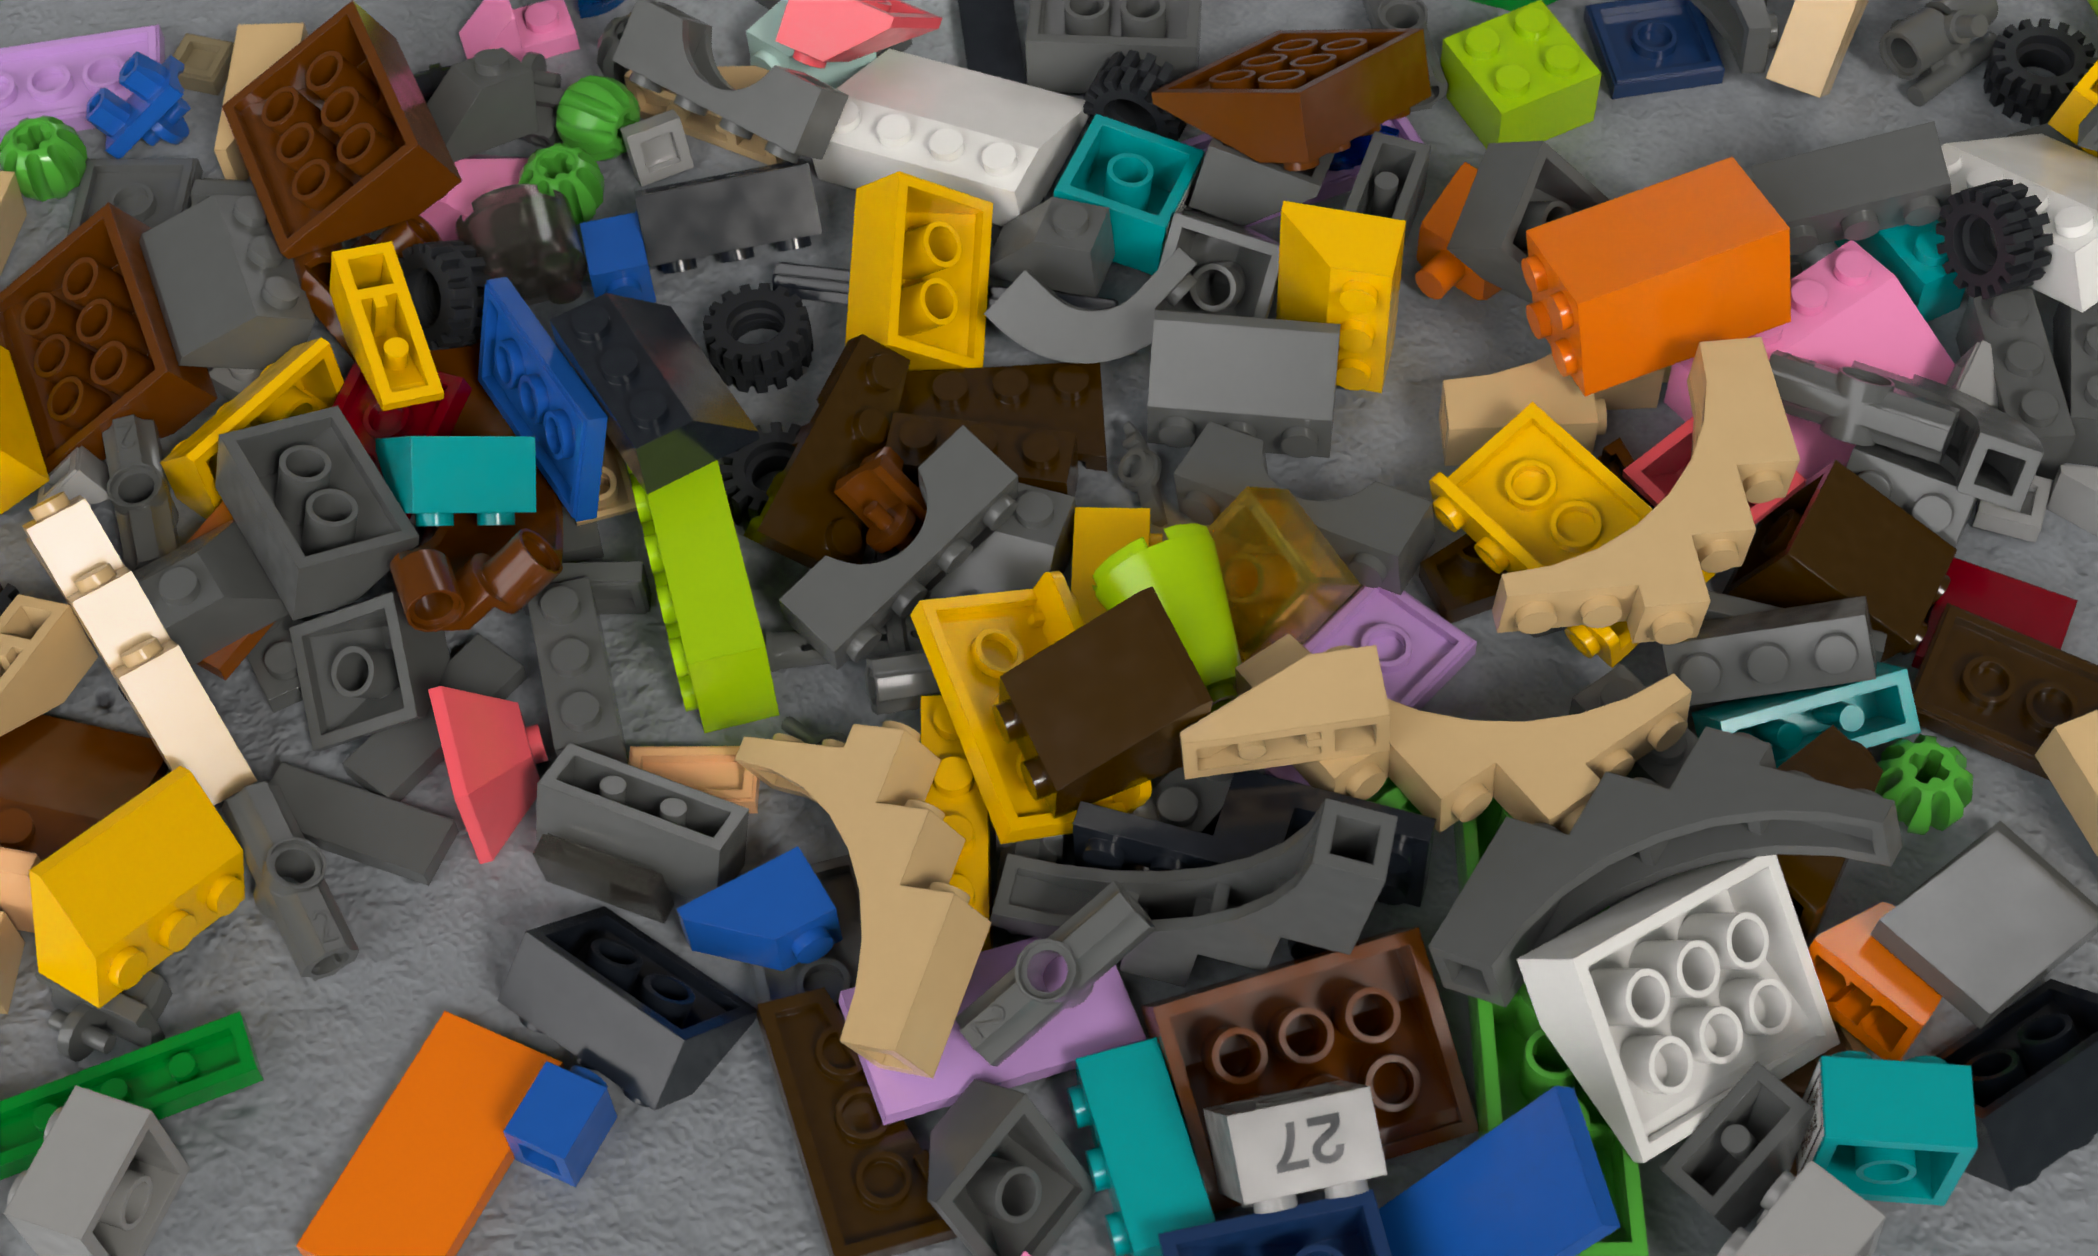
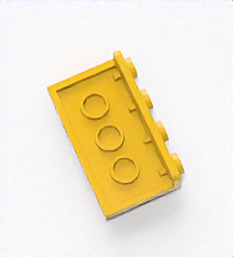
(1539, 501)
(969, 648)

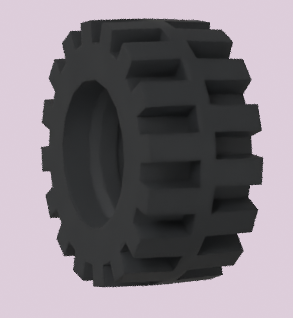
(446, 291)
(763, 362)

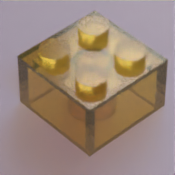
(1276, 569)

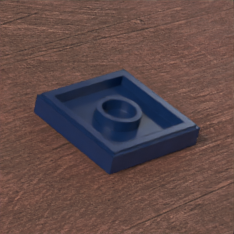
(1652, 46)

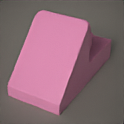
(532, 28)

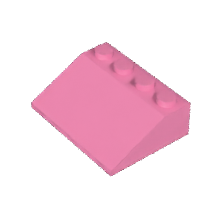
(1841, 314)

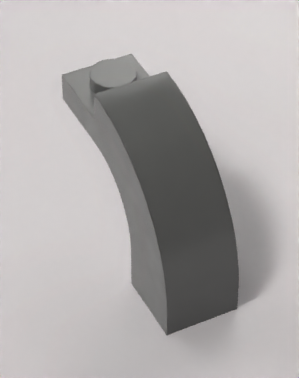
(1072, 334)
(1989, 452)

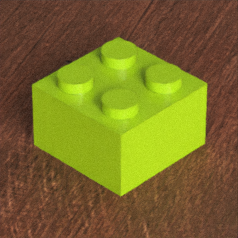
(1520, 77)

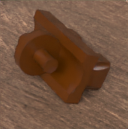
(884, 500)

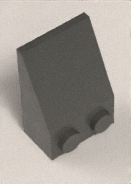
(1513, 192)

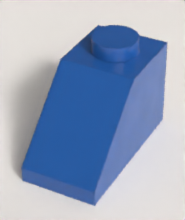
(765, 916)

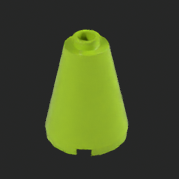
(1193, 593)

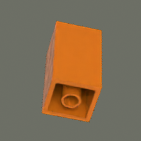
(1658, 274)

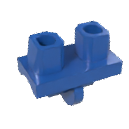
(150, 113)

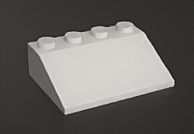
(952, 130)
(2066, 186)
(1680, 998)

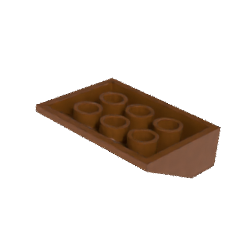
(1303, 92)
(340, 137)
(95, 341)
(66, 779)
(1317, 1022)

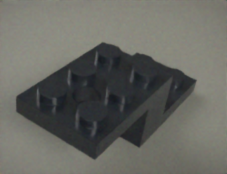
(1254, 817)

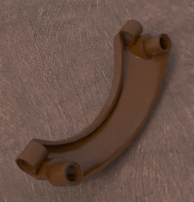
(466, 566)

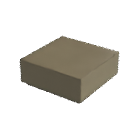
(204, 62)

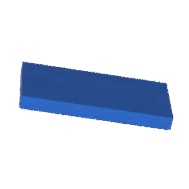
(542, 398)
(1510, 1193)

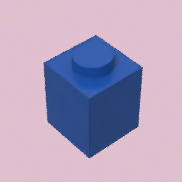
(618, 257)
(561, 1122)

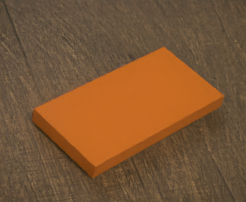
(430, 1150)

